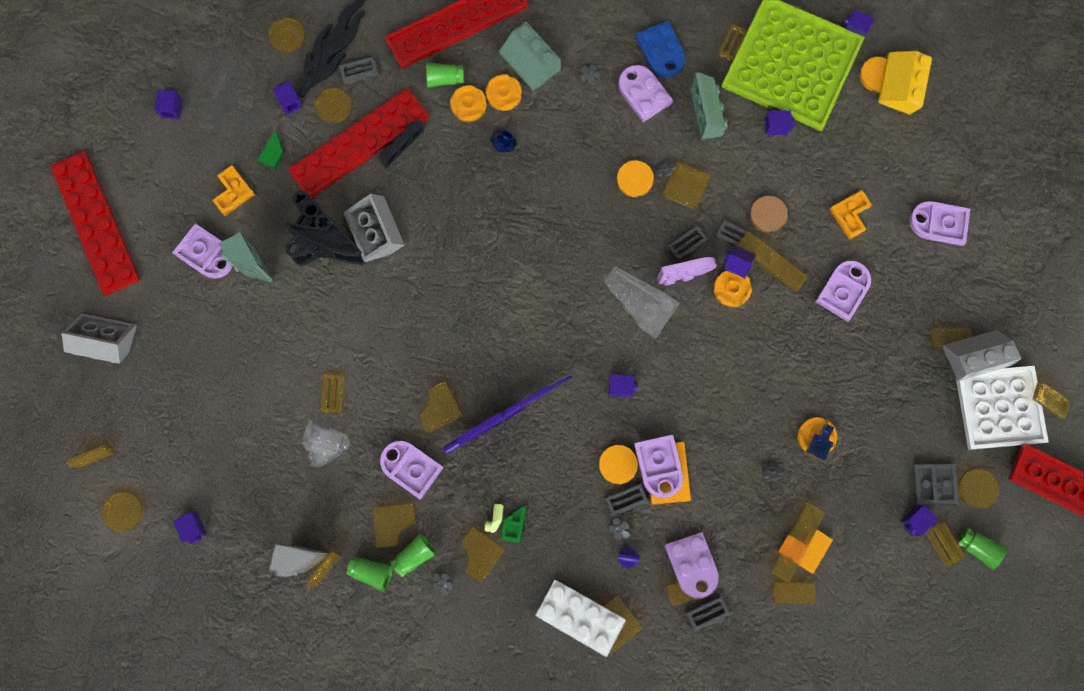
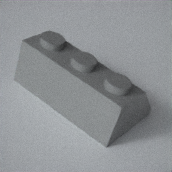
(373, 227)
(98, 338)
(981, 354)
(291, 559)

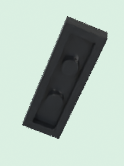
(401, 143)

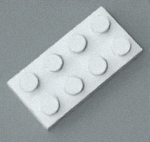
(580, 618)

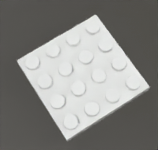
(1001, 409)

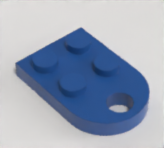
(661, 48)

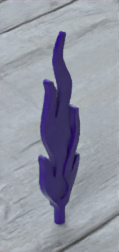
(499, 418)

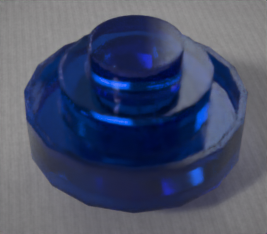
(503, 140)

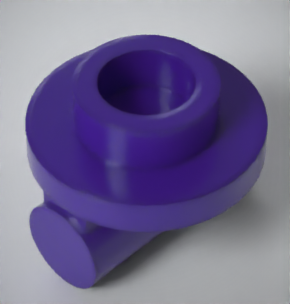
(628, 557)

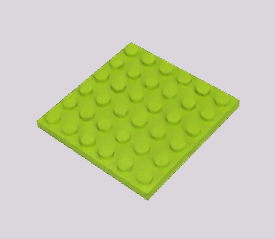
(793, 62)

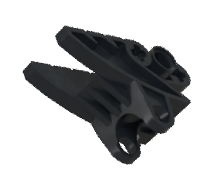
(318, 236)

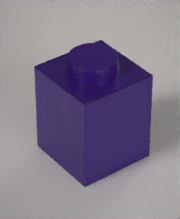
(858, 23)
(287, 97)
(168, 104)
(778, 122)
(739, 261)
(622, 386)
(919, 521)
(190, 528)

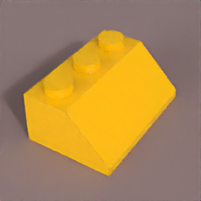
(905, 81)

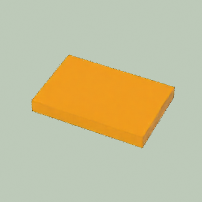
(684, 492)

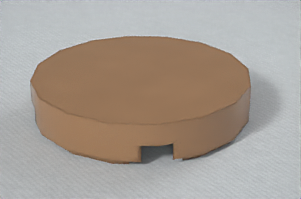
(768, 214)

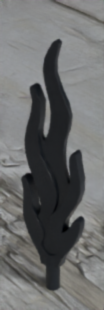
(326, 49)

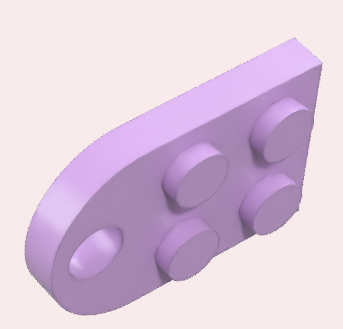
(644, 93)
(941, 222)
(202, 252)
(685, 270)
(844, 291)
(659, 464)
(411, 468)
(693, 564)

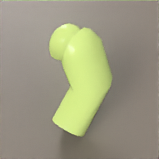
(496, 519)

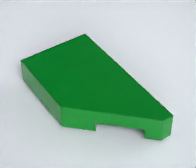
(272, 152)
(513, 526)

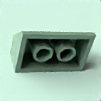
(530, 56)
(707, 106)
(244, 257)

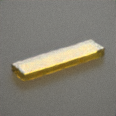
(773, 262)
(797, 542)

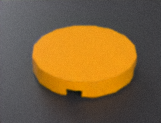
(872, 73)
(503, 92)
(468, 103)
(635, 178)
(732, 289)
(814, 426)
(618, 464)

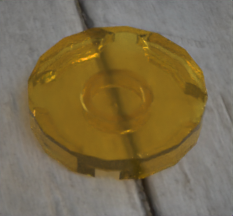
(286, 35)
(333, 106)
(978, 488)
(122, 512)

